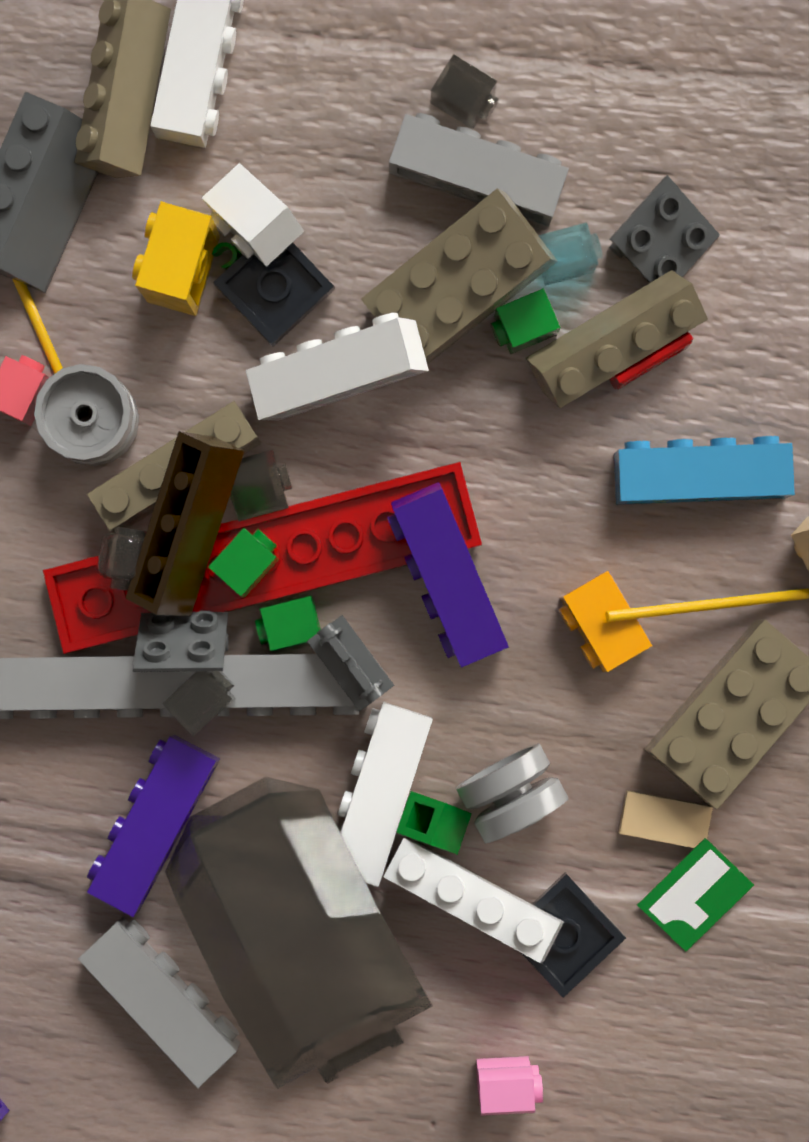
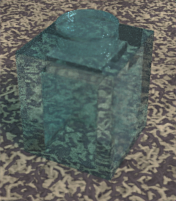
(575, 252)

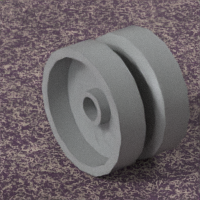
(68, 397)
(514, 798)

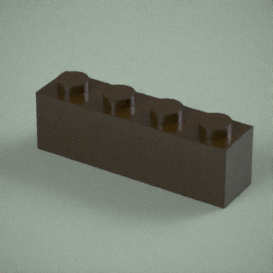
(184, 524)

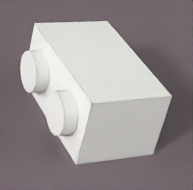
(252, 214)

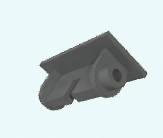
(350, 663)

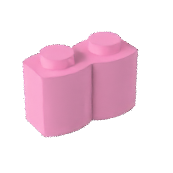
(508, 1086)

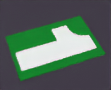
(695, 894)

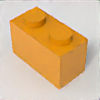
(605, 642)

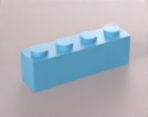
(703, 472)

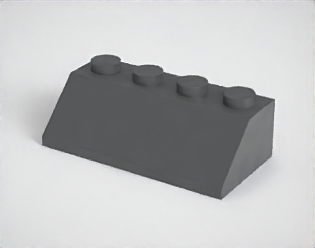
(39, 190)

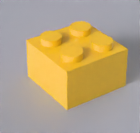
(176, 258)

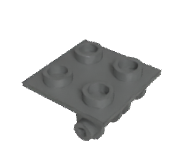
(664, 233)
(181, 642)

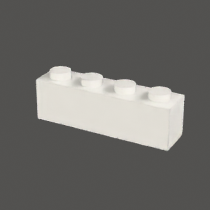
(194, 70)
(337, 368)
(382, 786)
(473, 899)

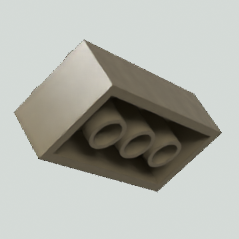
(464, 273)
(735, 714)

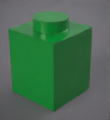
(525, 322)
(245, 561)
(288, 623)
(434, 822)

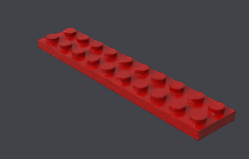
(315, 543)

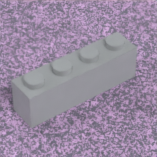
(475, 167)
(161, 1001)

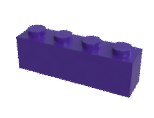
(449, 575)
(153, 824)

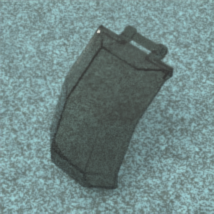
(292, 931)

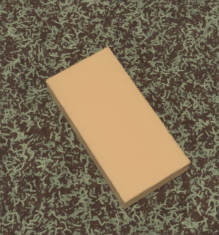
(664, 819)

